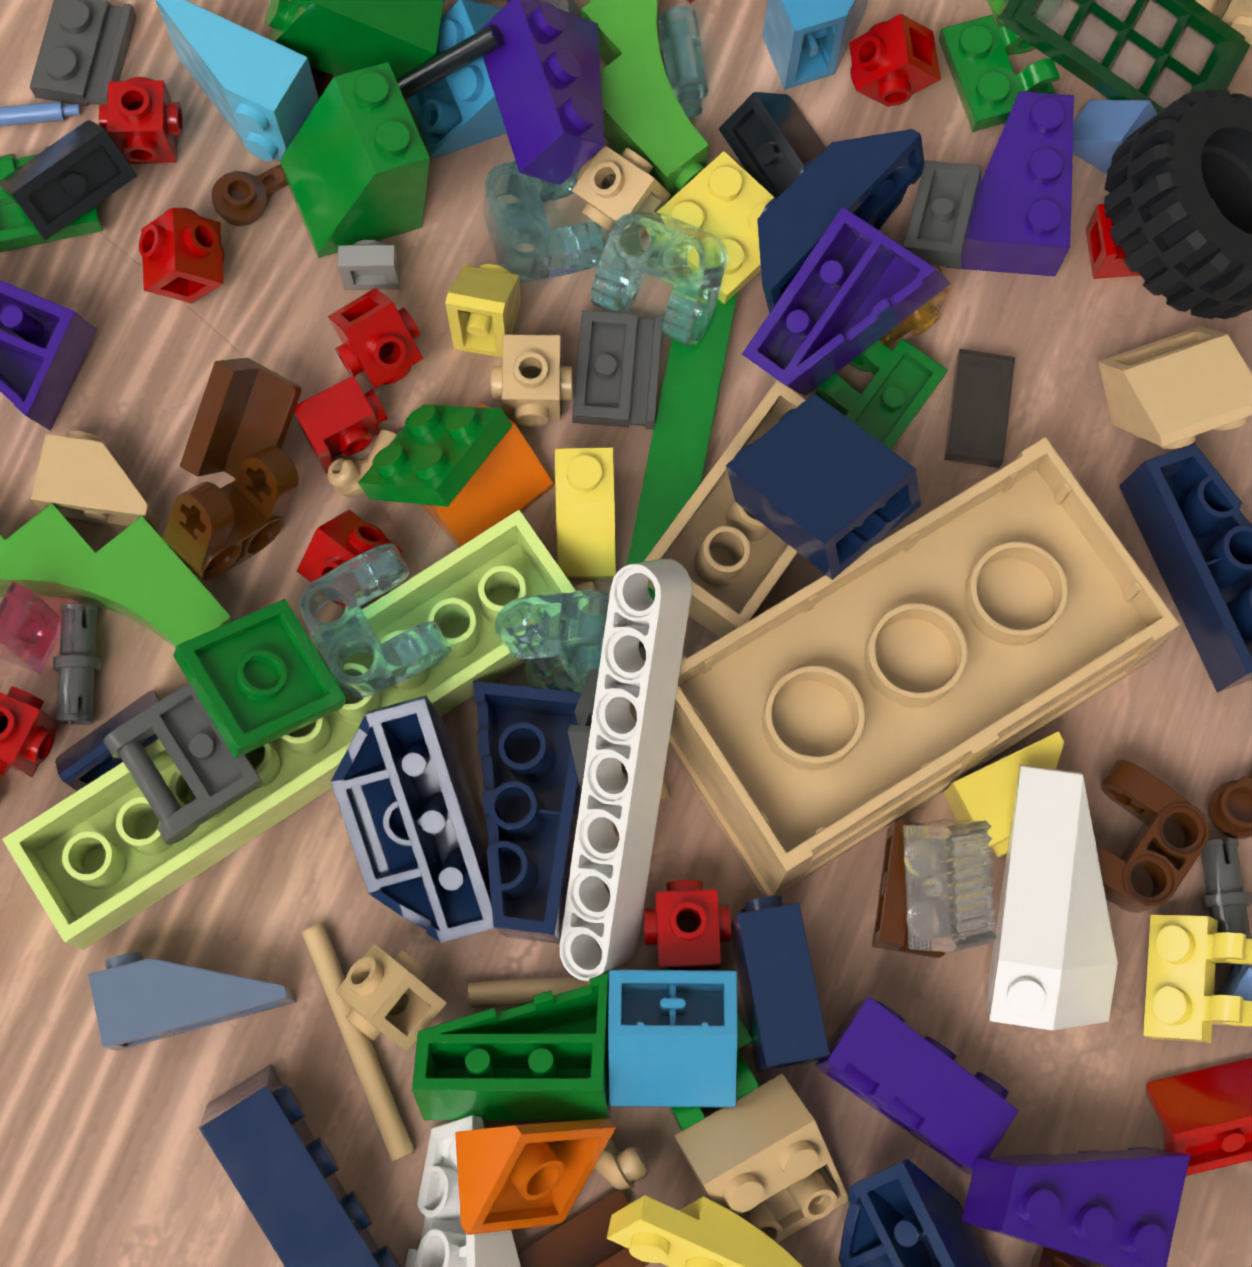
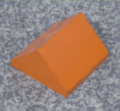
(502, 485)
(525, 1172)

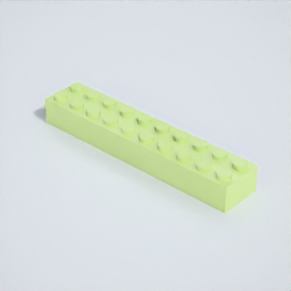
(100, 850)

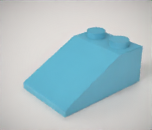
(248, 78)

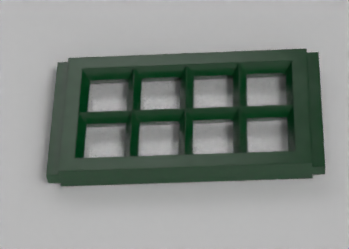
(1132, 45)

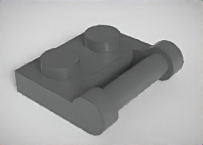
(197, 752)

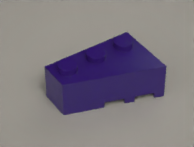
(547, 87)
(1026, 191)

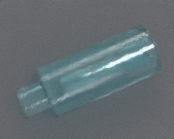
(684, 57)

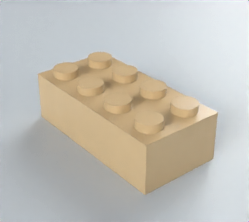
(723, 546)

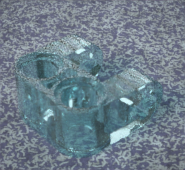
(557, 250)
(693, 293)
(355, 585)
(564, 634)

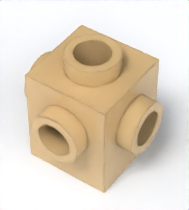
(618, 186)
(531, 379)
(389, 997)

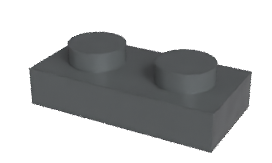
(943, 212)

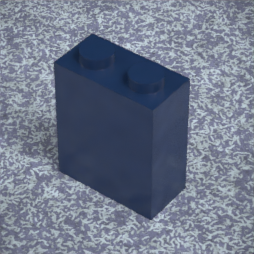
(824, 485)
(778, 984)

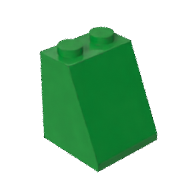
(357, 33)
(358, 163)

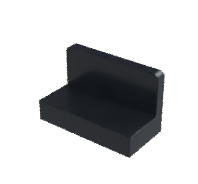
(771, 139)
(68, 178)

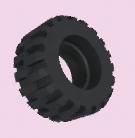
(1165, 209)

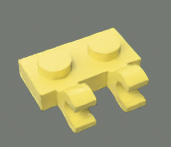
(1182, 978)

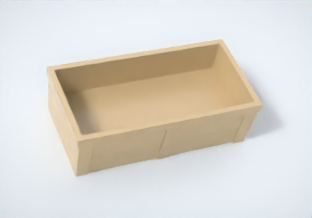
(911, 668)

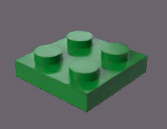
(435, 454)
(259, 677)

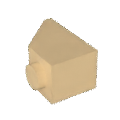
(87, 483)

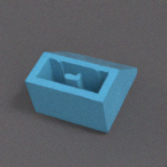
(809, 36)
(462, 105)
(672, 1038)

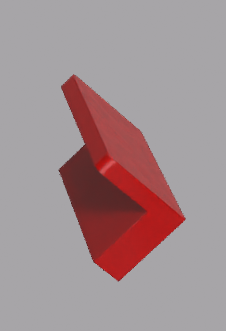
(1207, 1114)

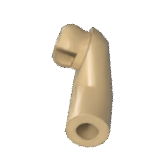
(346, 474)
(623, 1167)

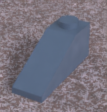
(159, 999)

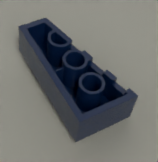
(1201, 553)
(528, 804)
(289, 1177)

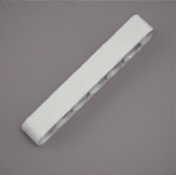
(642, 748)

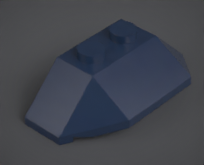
(857, 174)
(415, 820)
(906, 1222)

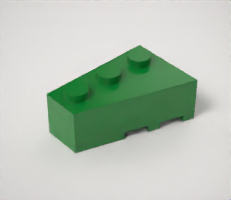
(521, 1062)

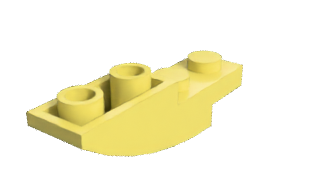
(694, 1236)

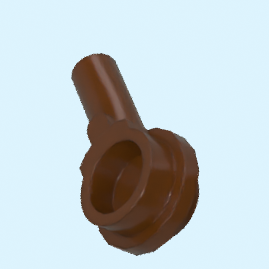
(243, 197)
(1232, 808)

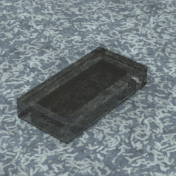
(979, 408)

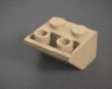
(1178, 387)
(765, 1161)

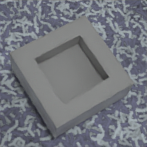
(368, 266)

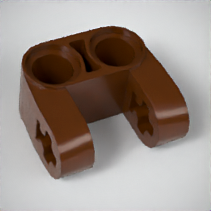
(229, 524)
(1149, 850)

